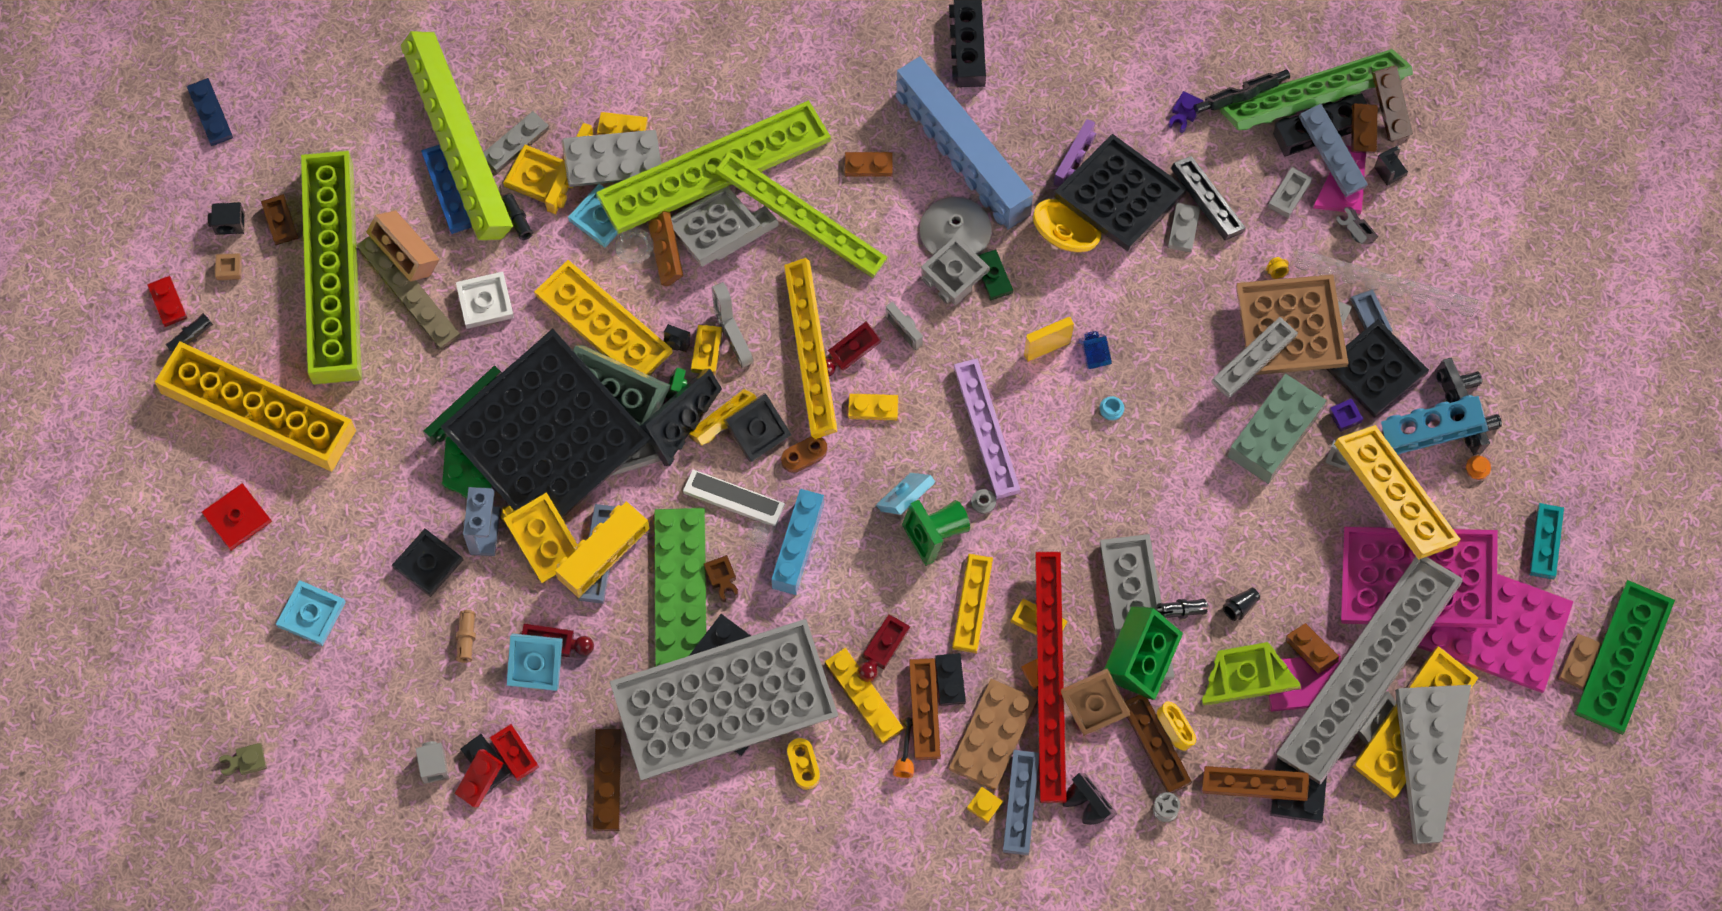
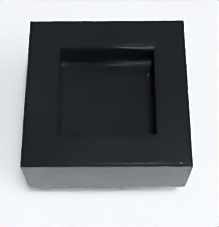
(677, 338)

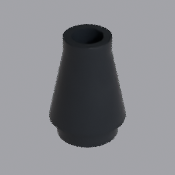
(1240, 604)

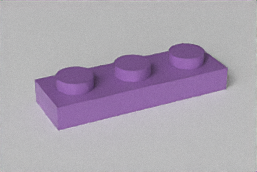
(1076, 152)

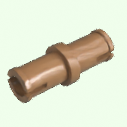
(465, 636)

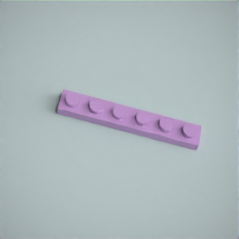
(986, 428)

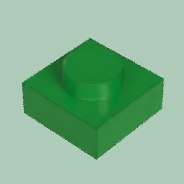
(677, 382)

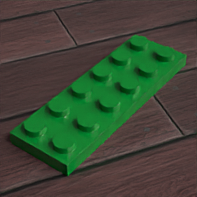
(1624, 657)

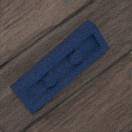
(209, 112)

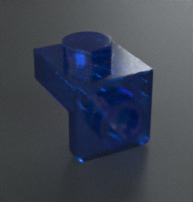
(1095, 349)

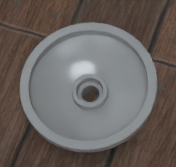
(938, 229)

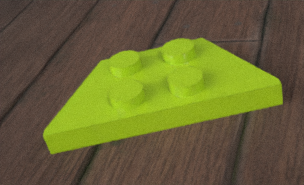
(1247, 674)

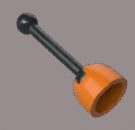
(903, 766)

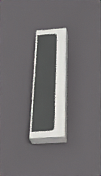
(734, 498)

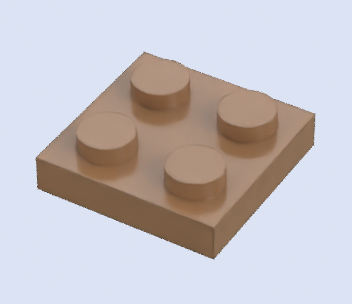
(1095, 702)

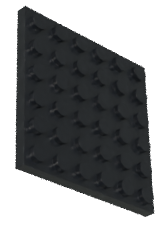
(546, 428)

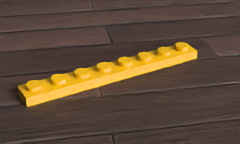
(810, 348)

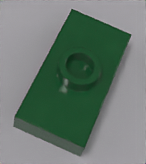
(996, 280)

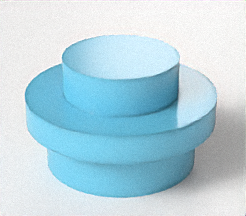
(1111, 408)

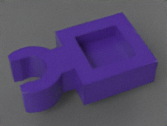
(1184, 110)

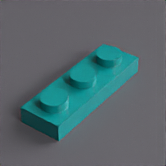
(1546, 541)

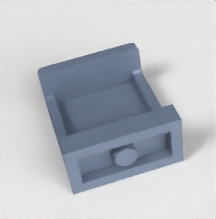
(481, 522)

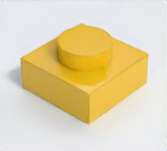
(984, 805)

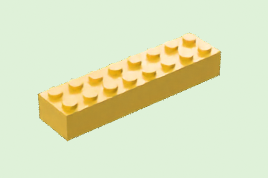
(255, 406)

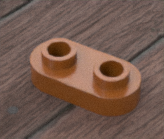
(805, 454)

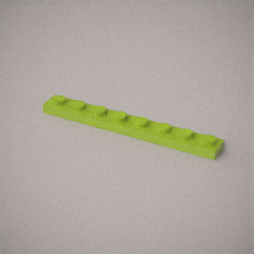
(801, 214)

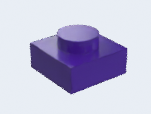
(1345, 415)

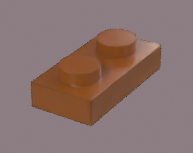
(868, 164)
(1312, 648)

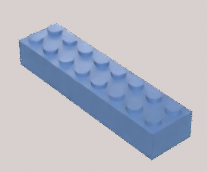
(963, 143)

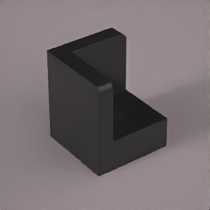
(1389, 166)

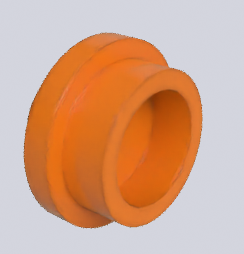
(1478, 467)

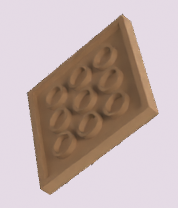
(1309, 308)

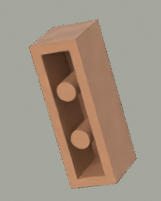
(402, 245)

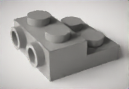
(953, 271)

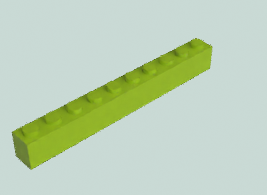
(456, 136)

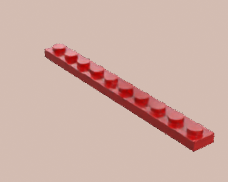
(1050, 677)

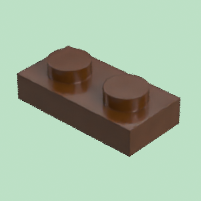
(1364, 128)
(279, 219)

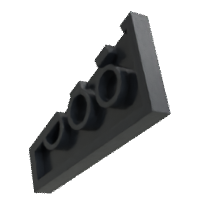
(680, 415)

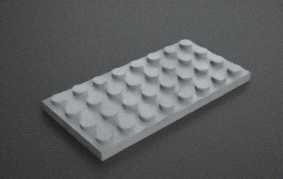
(723, 699)

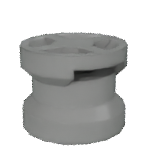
(1168, 802)

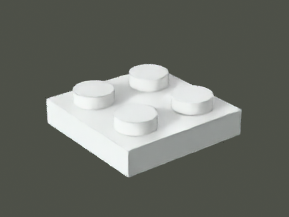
(484, 300)

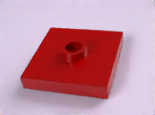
(236, 516)

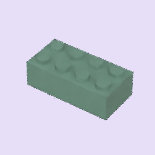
(633, 389)
(1277, 428)

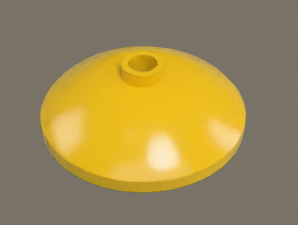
(1064, 227)

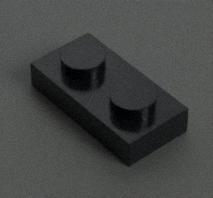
(950, 679)
(471, 749)

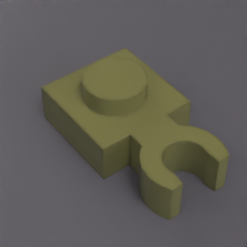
(248, 760)

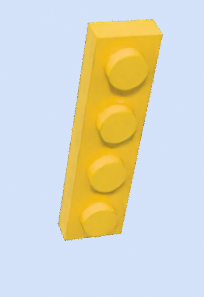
(557, 195)
(864, 696)

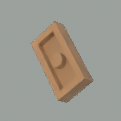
(1580, 661)

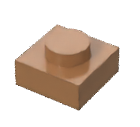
(228, 266)

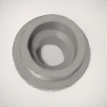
(980, 507)

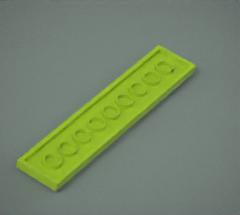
(694, 175)

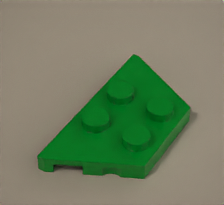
(460, 472)

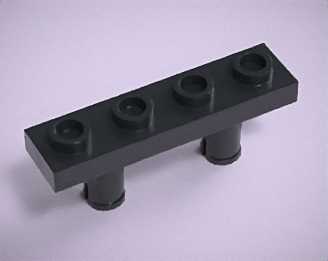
(1454, 389)

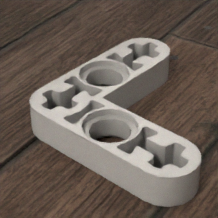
(723, 310)

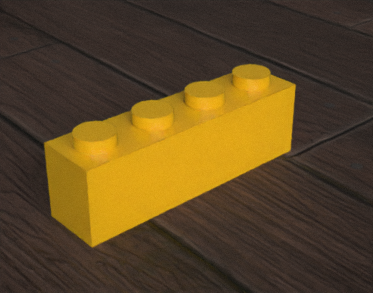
(602, 549)

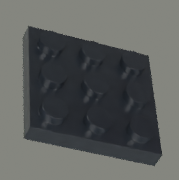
(1378, 368)

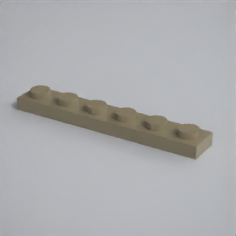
(411, 295)

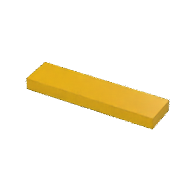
(972, 603)

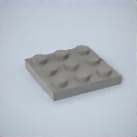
(715, 226)

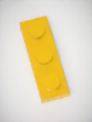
(714, 423)

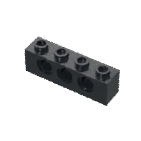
(972, 73)
(1292, 141)

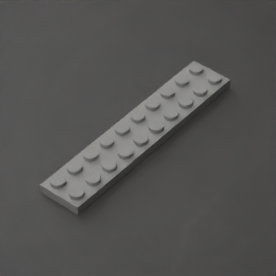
(1369, 668)

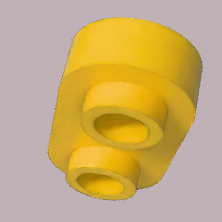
(1176, 726)
(803, 764)

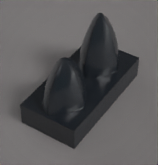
(1084, 790)

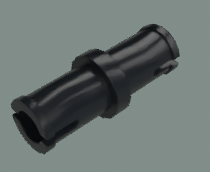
(517, 217)
(190, 332)
(1182, 608)

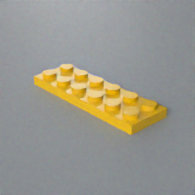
(602, 319)
(1397, 492)
(1383, 755)

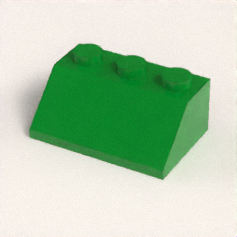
(1143, 651)

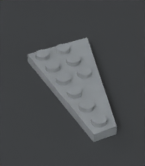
(1430, 740)

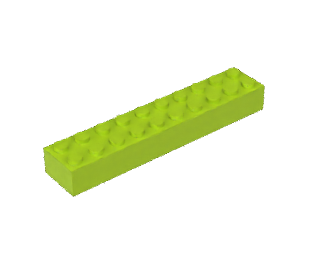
(331, 268)

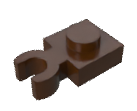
(721, 574)

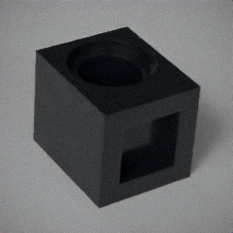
(227, 218)

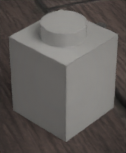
(432, 762)

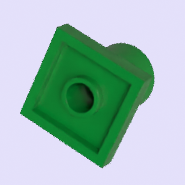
(929, 530)

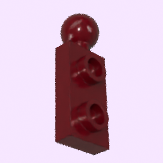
(852, 348)
(582, 645)
(882, 647)

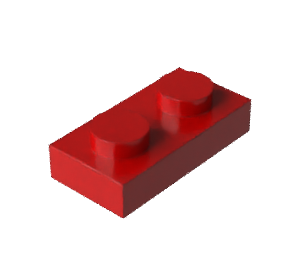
(167, 301)
(514, 752)
(478, 778)

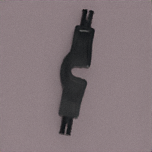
(1250, 89)

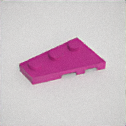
(1332, 197)

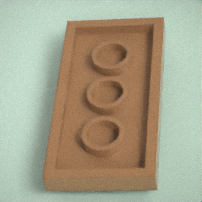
(993, 734)

